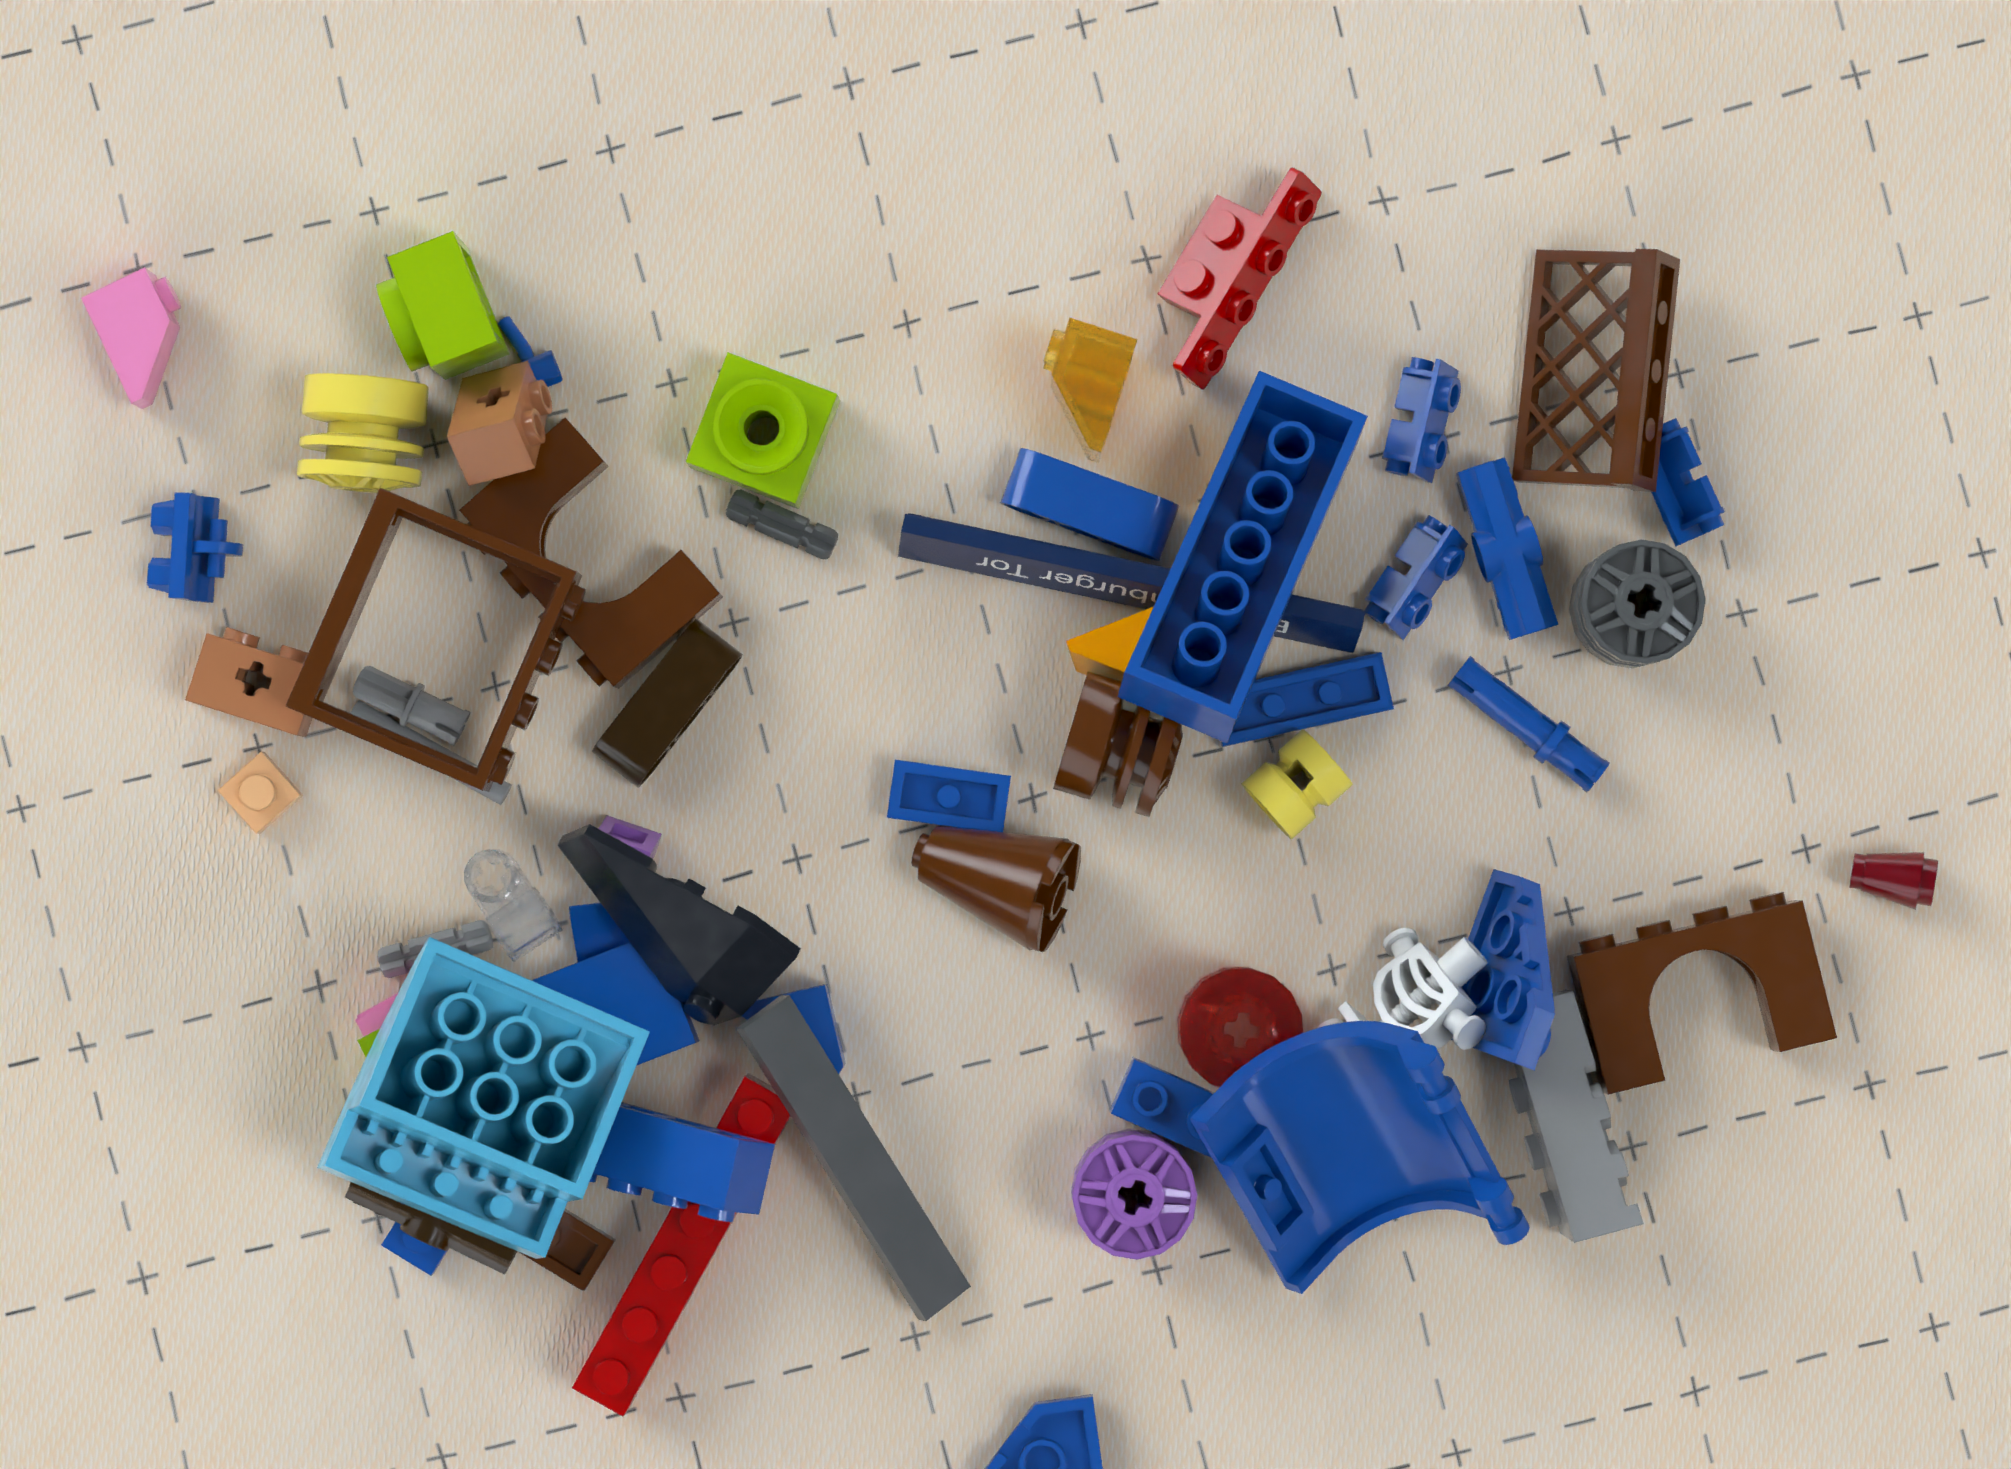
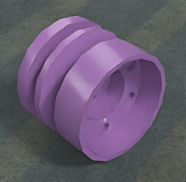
(1118, 1162)

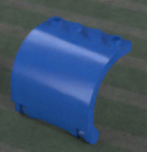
(1347, 1137)

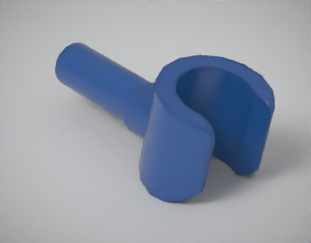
(543, 365)

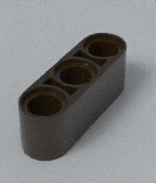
(667, 703)

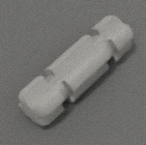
(473, 938)

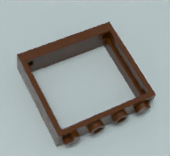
(349, 603)

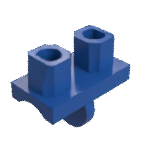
(196, 547)

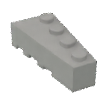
(1570, 1133)

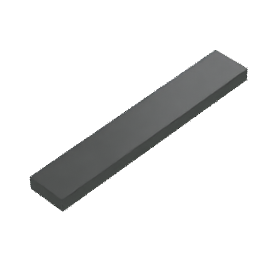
(853, 1157)

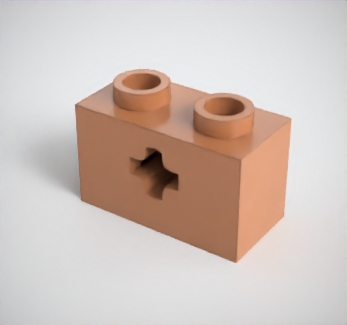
(499, 422)
(222, 685)

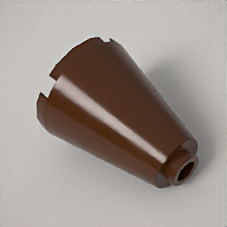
(1002, 878)

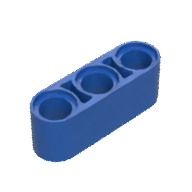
(1089, 504)

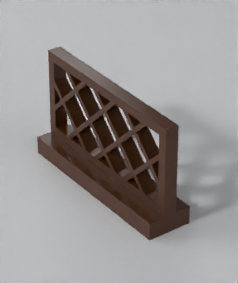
(1642, 372)

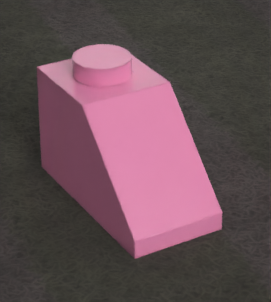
(136, 330)

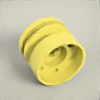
(362, 431)

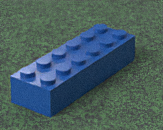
(1242, 557)

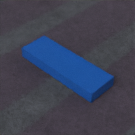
(1313, 698)

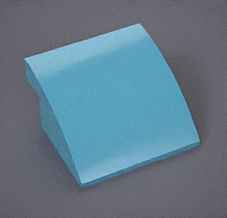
(484, 1099)

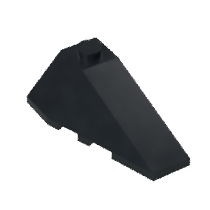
(694, 948)

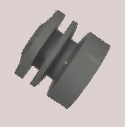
(1606, 619)

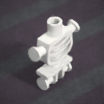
(1421, 980)

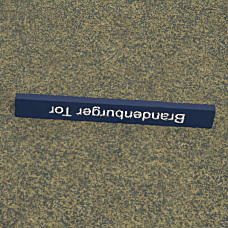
(1097, 576)

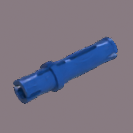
(1528, 724)

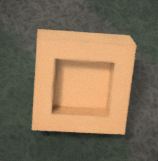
(260, 792)

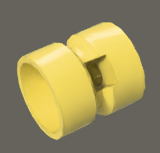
(1282, 799)

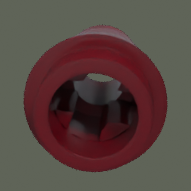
(1896, 877)

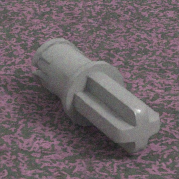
(411, 704)

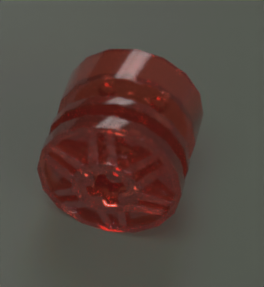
(1218, 1000)

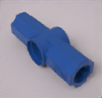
(1507, 548)

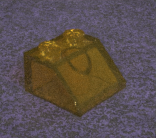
(1088, 379)

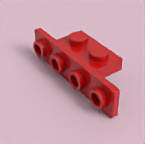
(1229, 269)

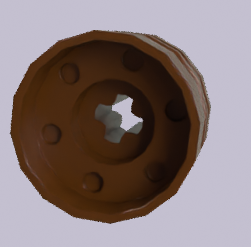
(1117, 746)

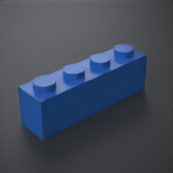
(684, 1163)

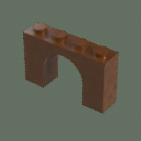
(615, 634)
(1767, 942)

